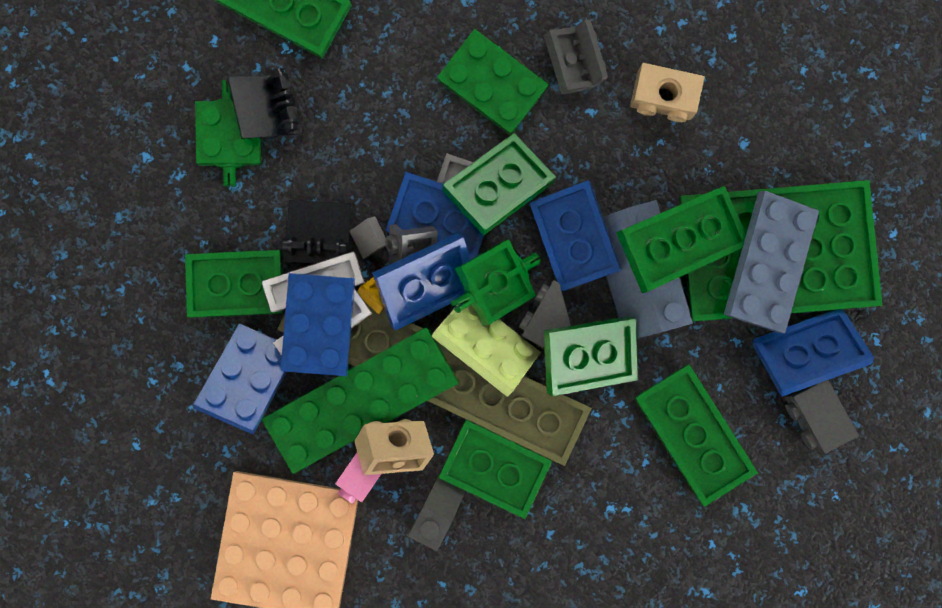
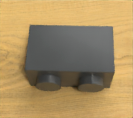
(820, 417)

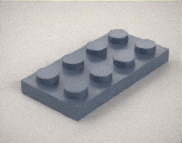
(771, 262)

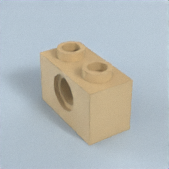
(683, 85)
(393, 447)

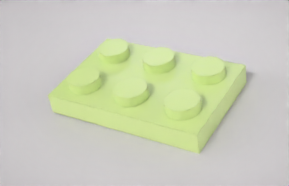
(490, 349)

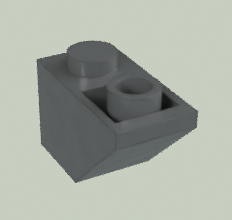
(549, 314)

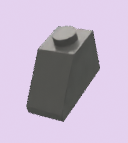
(437, 514)

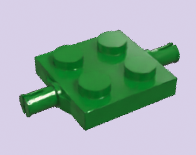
(220, 139)
(495, 282)

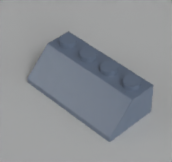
(654, 310)

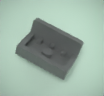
(576, 57)

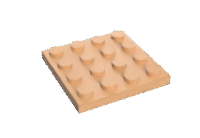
(283, 544)

